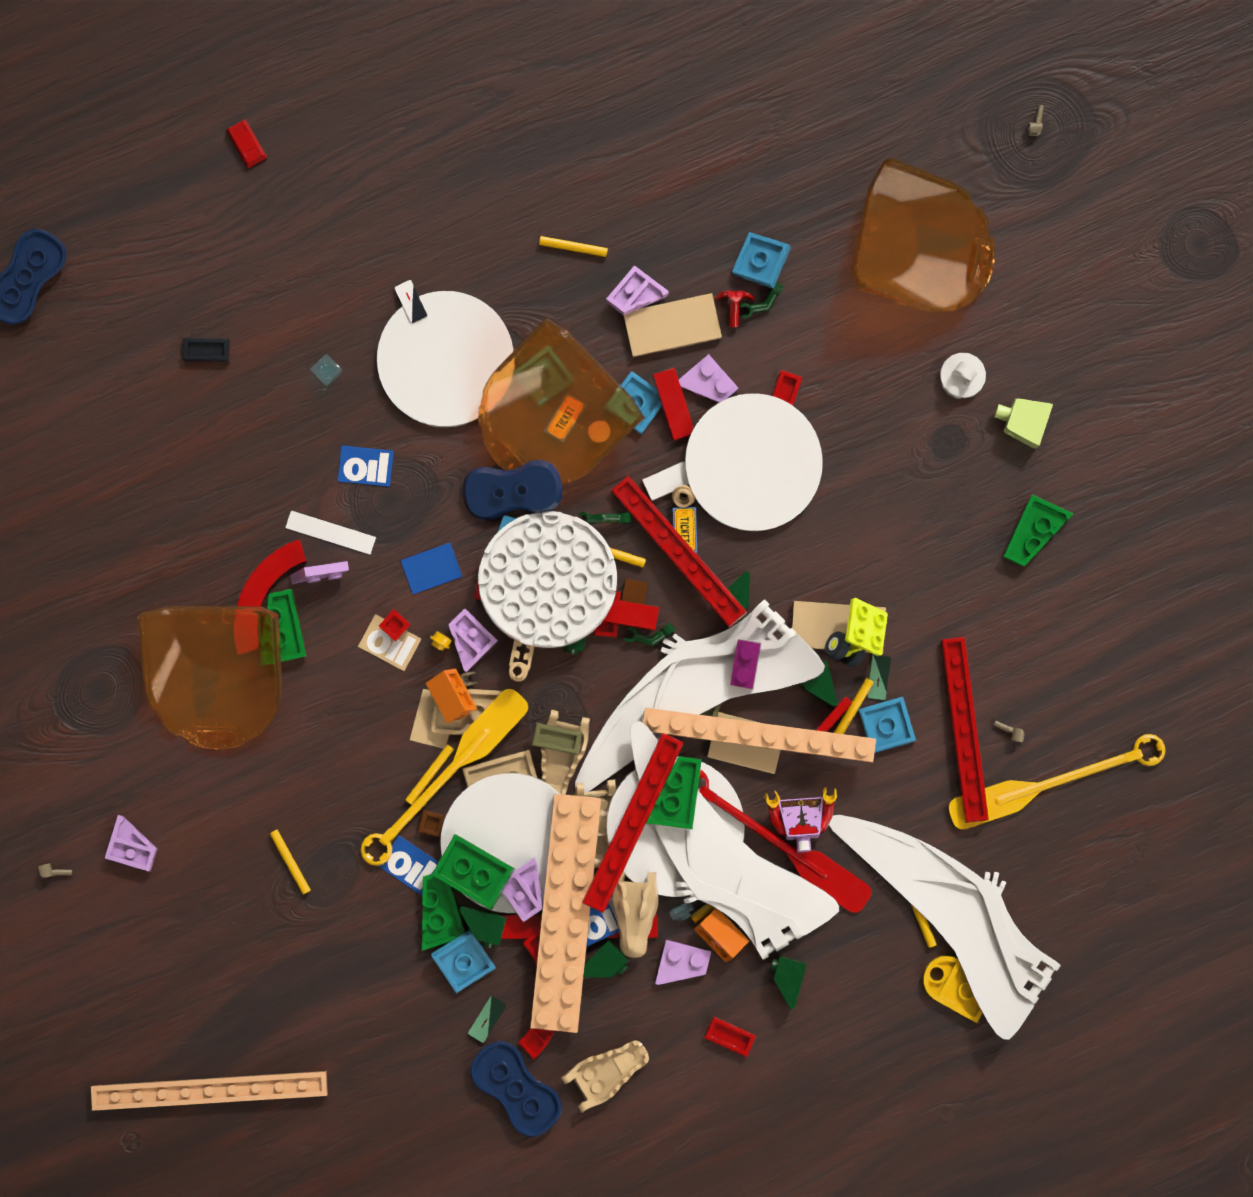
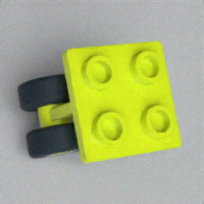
(864, 633)

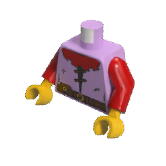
(801, 817)

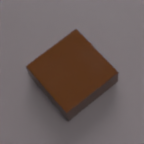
(634, 591)
(431, 823)

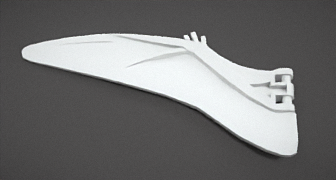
(699, 678)
(732, 877)
(965, 913)

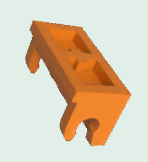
(451, 695)
(721, 935)

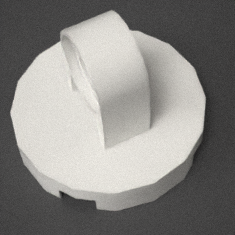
(962, 375)

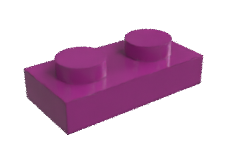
(745, 664)

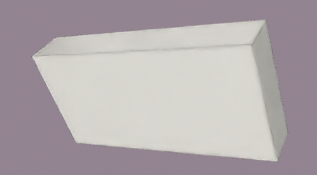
(665, 481)

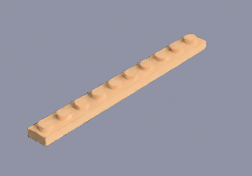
(760, 735)
(209, 1090)

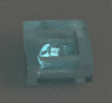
(326, 370)
(681, 912)

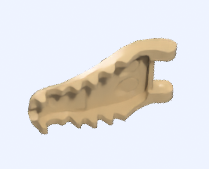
(560, 766)
(606, 796)
(635, 910)
(604, 1074)

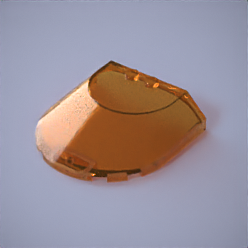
(922, 241)
(554, 406)
(212, 671)

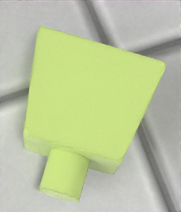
(1025, 420)

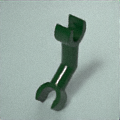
(768, 303)
(620, 518)
(651, 640)

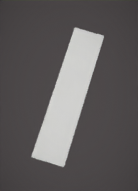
(330, 532)

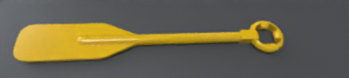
(475, 744)
(1014, 795)

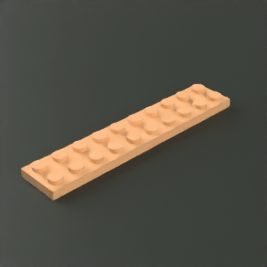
(564, 915)

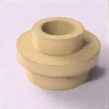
(681, 501)

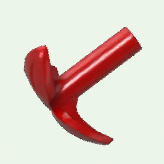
(735, 297)

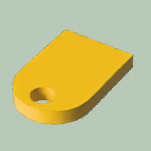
(952, 988)

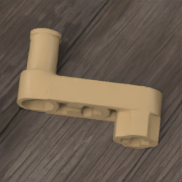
(513, 665)

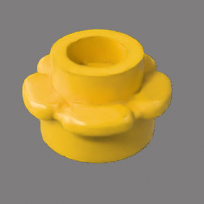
(440, 641)

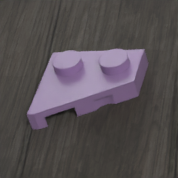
(635, 292)
(708, 381)
(315, 573)
(470, 639)
(130, 846)
(524, 890)
(681, 962)

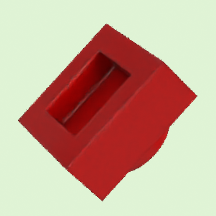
(394, 625)

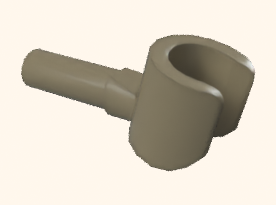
(1035, 128)
(465, 678)
(1017, 733)
(46, 871)

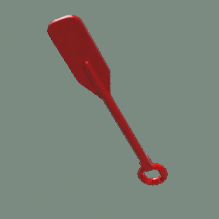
(812, 865)

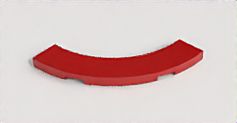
(269, 572)
(535, 1039)

